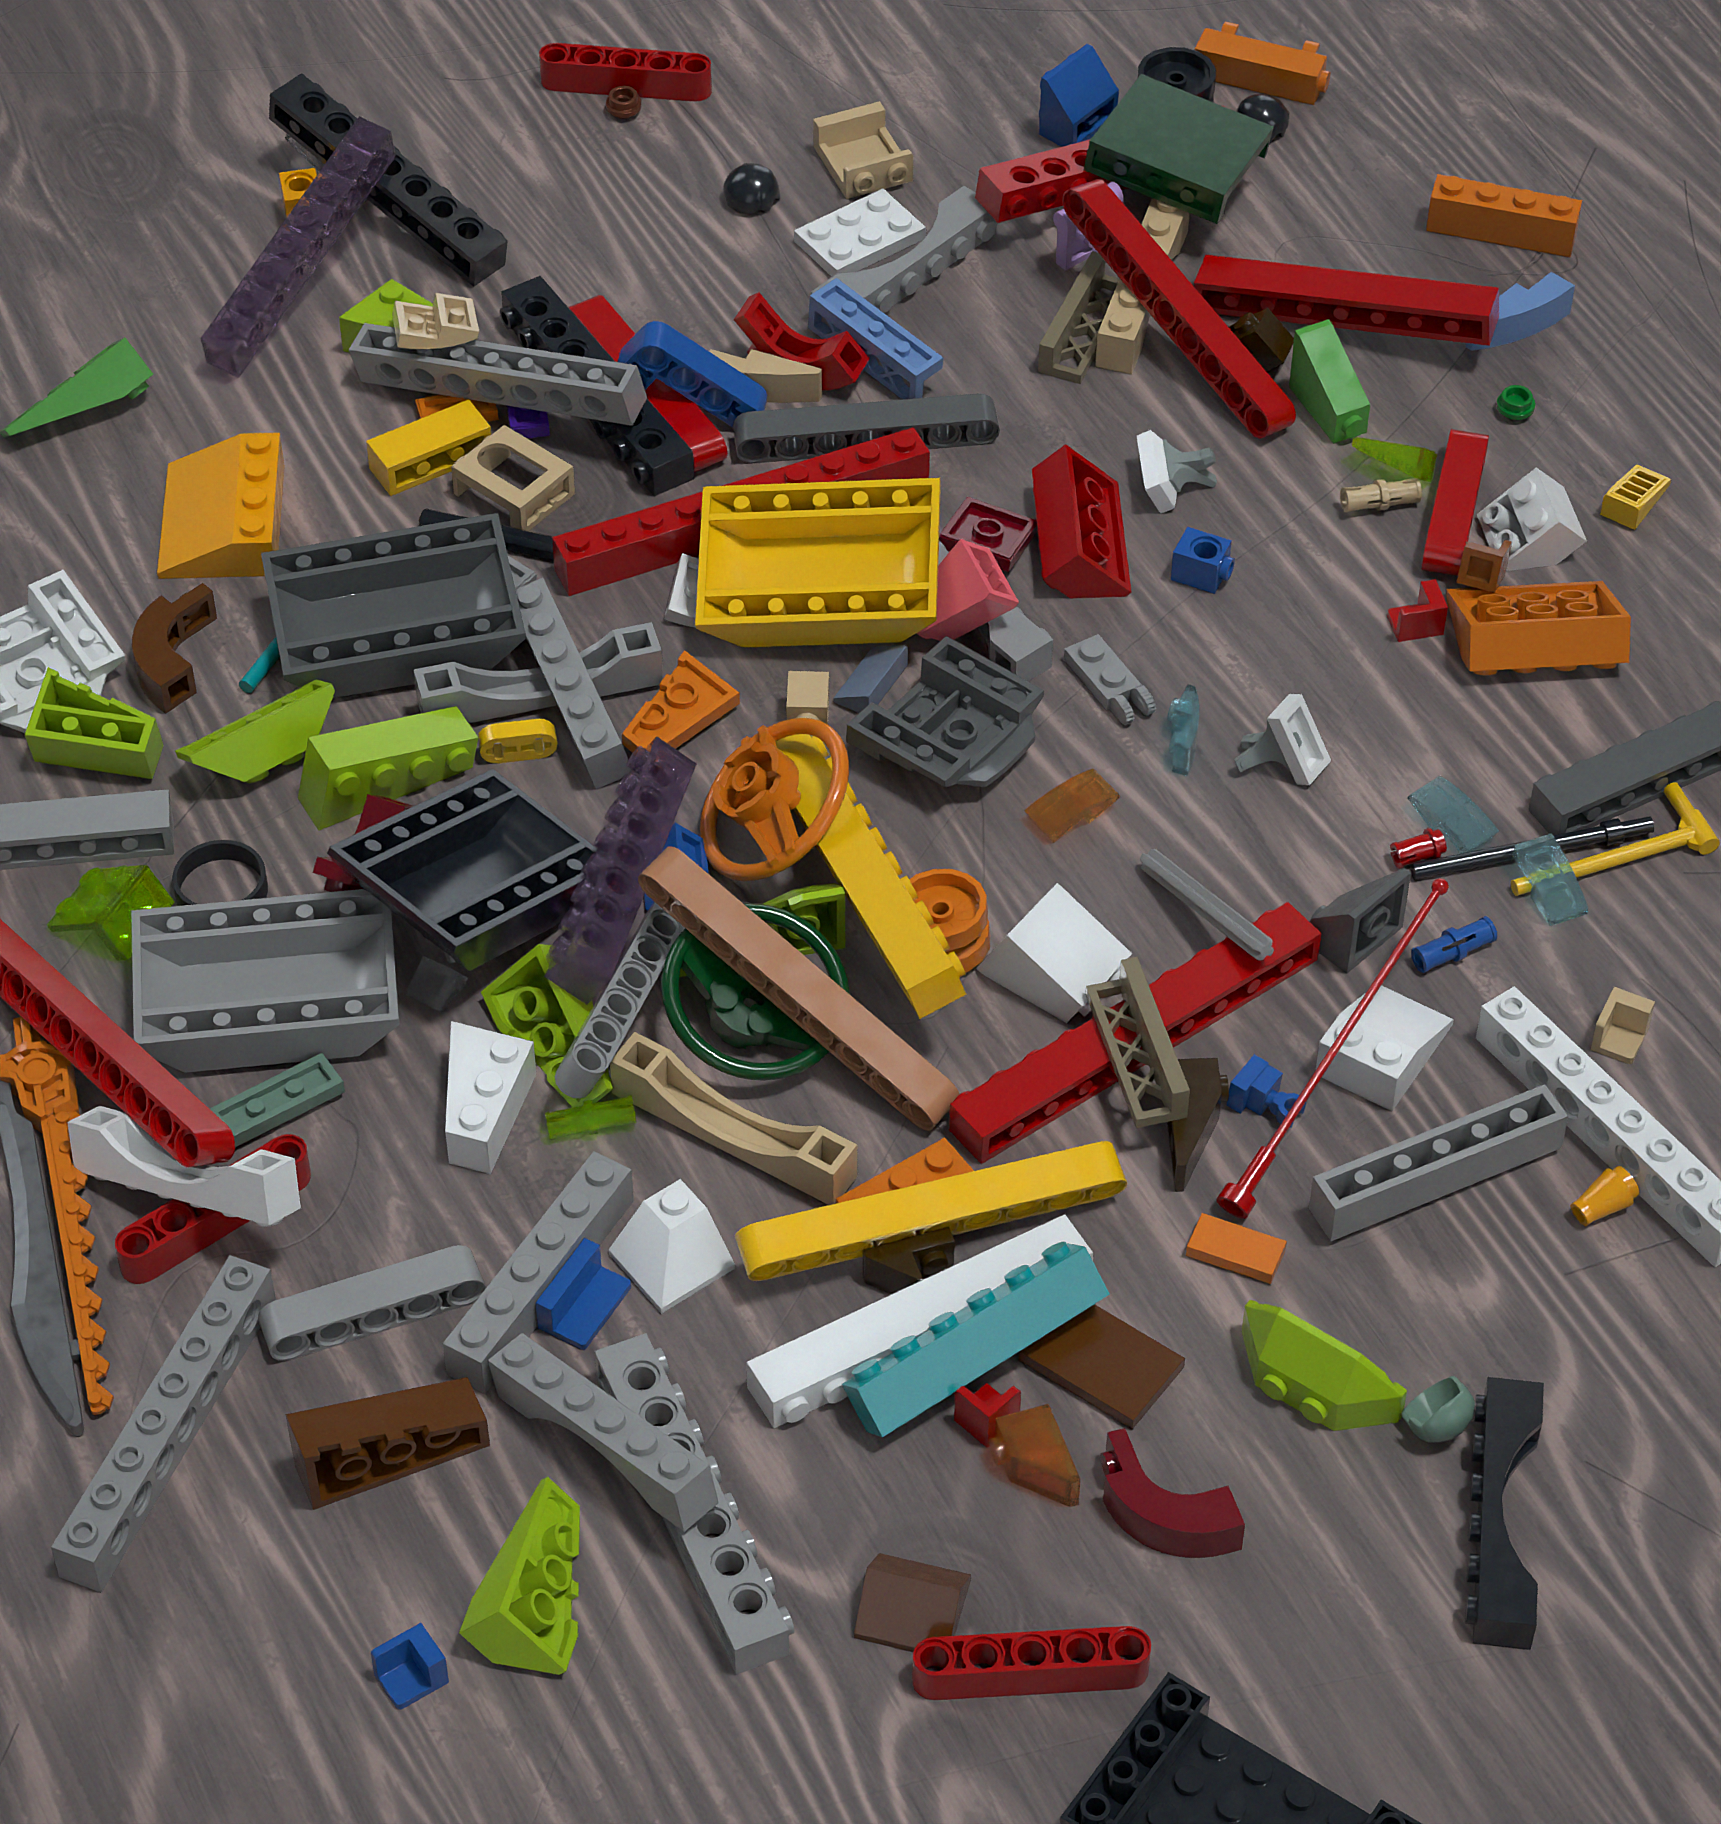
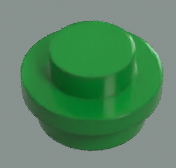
(1516, 402)

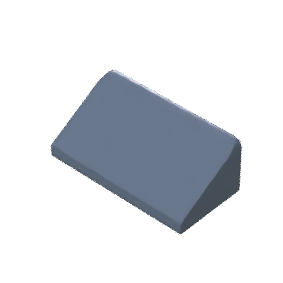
(873, 677)

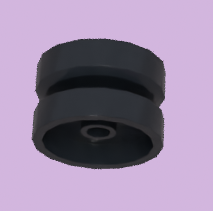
(1181, 69)

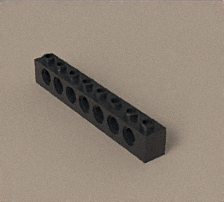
(404, 189)
(648, 446)

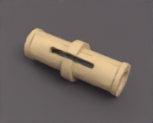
(1380, 495)

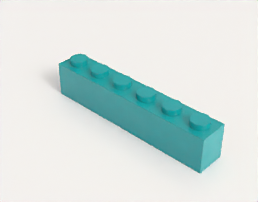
(975, 1338)

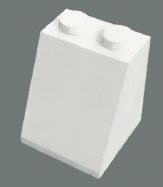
(1056, 956)

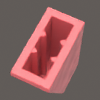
(969, 592)

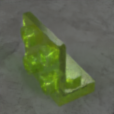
(105, 905)

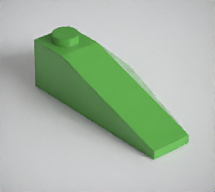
(101, 380)

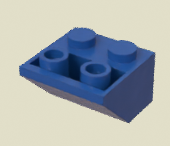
(1076, 98)

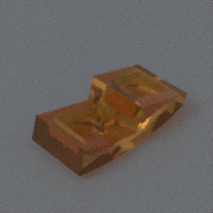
(1068, 803)

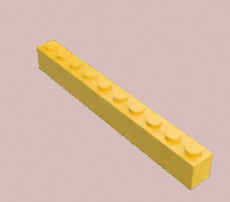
(873, 886)

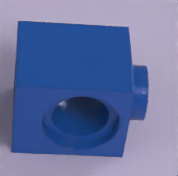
(1202, 560)

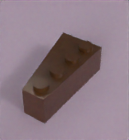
(384, 1438)

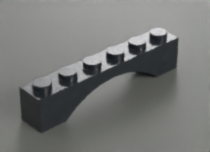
(1505, 1592)

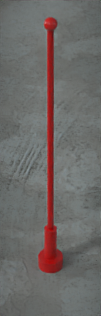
(1238, 1197)

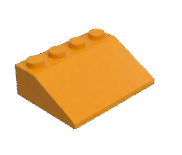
(223, 509)

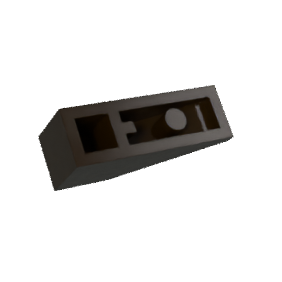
(1191, 1134)

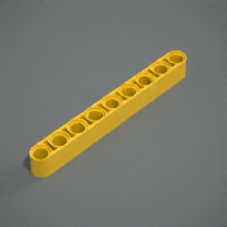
(957, 1202)

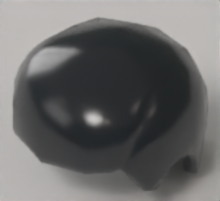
(1267, 110)
(751, 188)

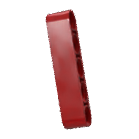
(602, 68)
(1455, 502)
(181, 1231)
(1013, 1678)

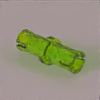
(590, 1117)

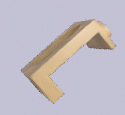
(525, 506)

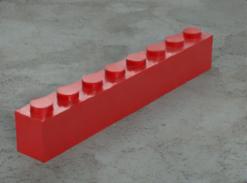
(1351, 299)

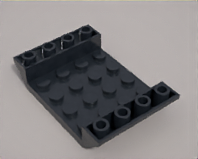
(1192, 1770)

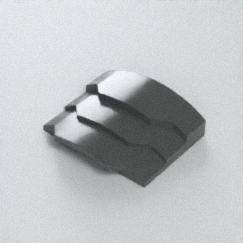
(957, 723)

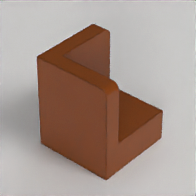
(1484, 566)

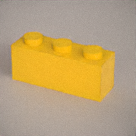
(425, 447)

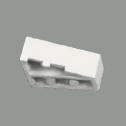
(484, 1093)

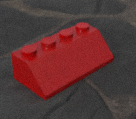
(1080, 527)

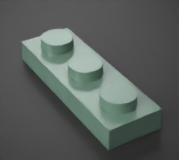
(280, 1098)

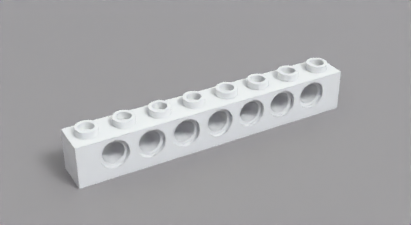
(1606, 1118)

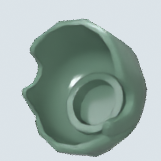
(1440, 1411)

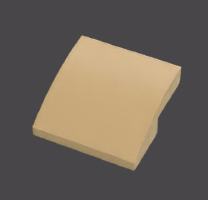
(443, 325)

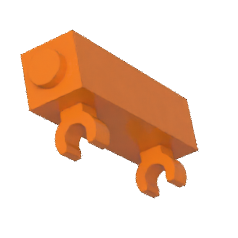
(1265, 65)

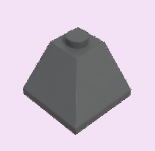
(1362, 919)

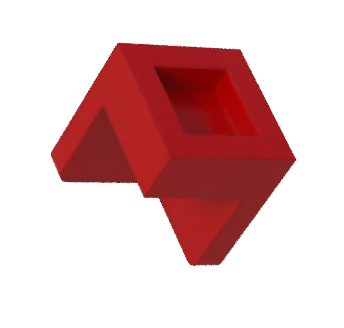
(1420, 619)
(979, 1410)

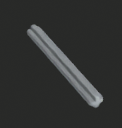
(1207, 904)

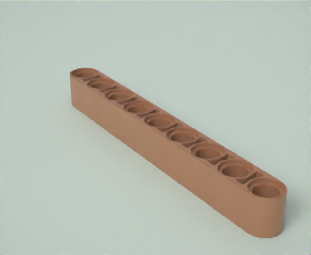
(798, 988)

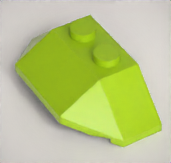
(264, 737)
(1317, 1371)

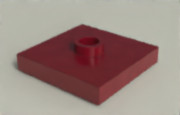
(992, 527)

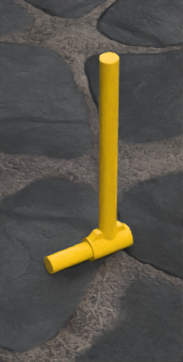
(1692, 831)

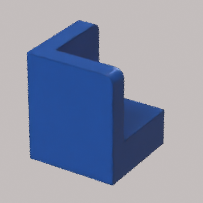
(409, 1666)

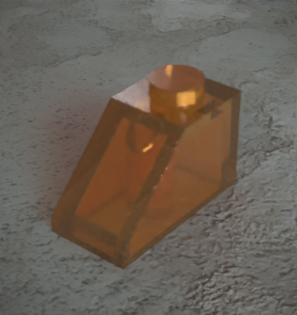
(1036, 1454)

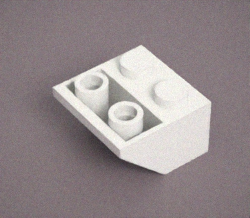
(1536, 520)

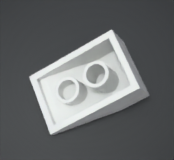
(1384, 1046)

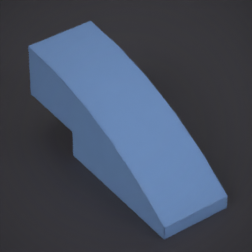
(1530, 311)

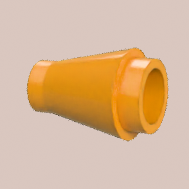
(1606, 1195)

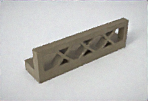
(1072, 322)
(1151, 1036)

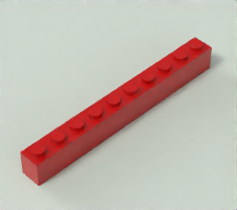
(665, 531)
(1078, 1064)

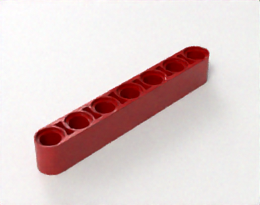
(679, 411)

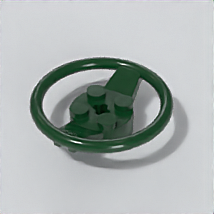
(725, 1004)

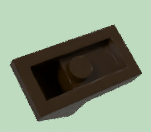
(905, 1261)

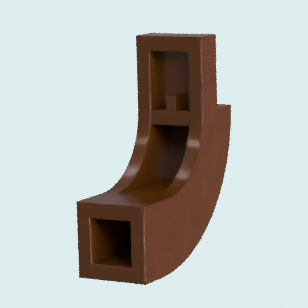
(158, 632)

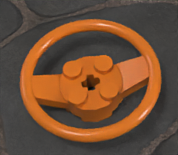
(759, 792)

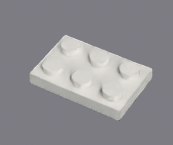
(860, 234)

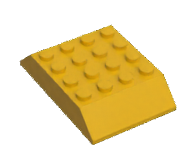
(819, 562)

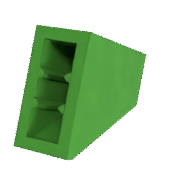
(1327, 382)

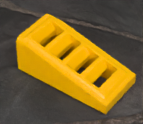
(1634, 496)

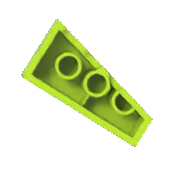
(383, 761)

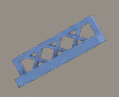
(877, 336)

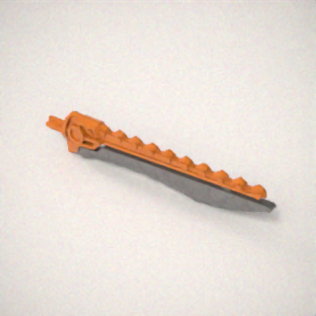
(49, 1100)

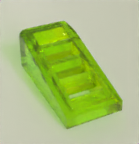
(1408, 459)

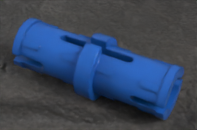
(1476, 935)

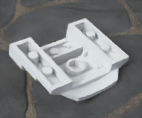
(55, 633)

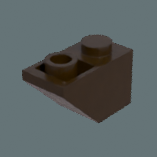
(1264, 338)

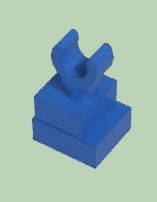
(1258, 1089)

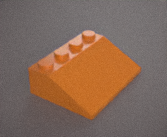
(1540, 627)

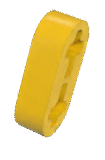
(517, 741)

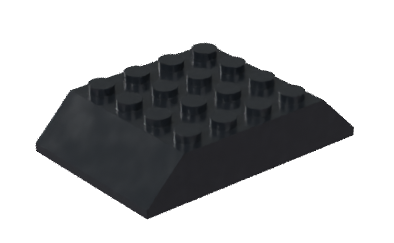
(471, 867)

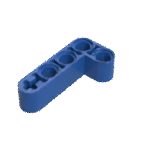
(692, 372)

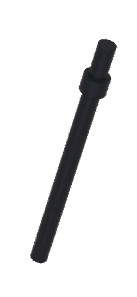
(1608, 833)

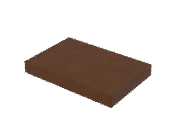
(1105, 1363)

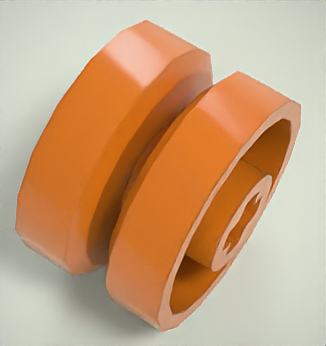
(959, 910)

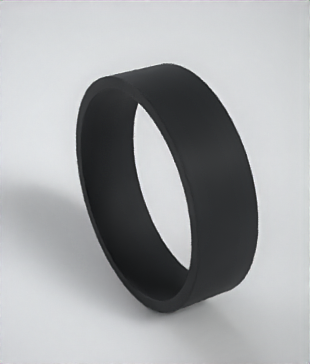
(215, 851)

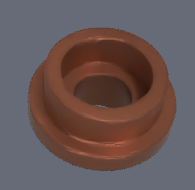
(623, 102)

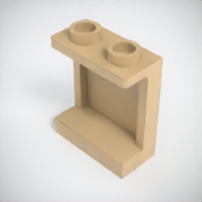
(861, 150)

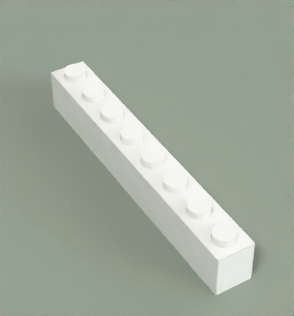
(814, 1366)

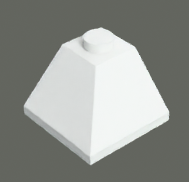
(671, 1247)

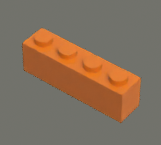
(1503, 215)

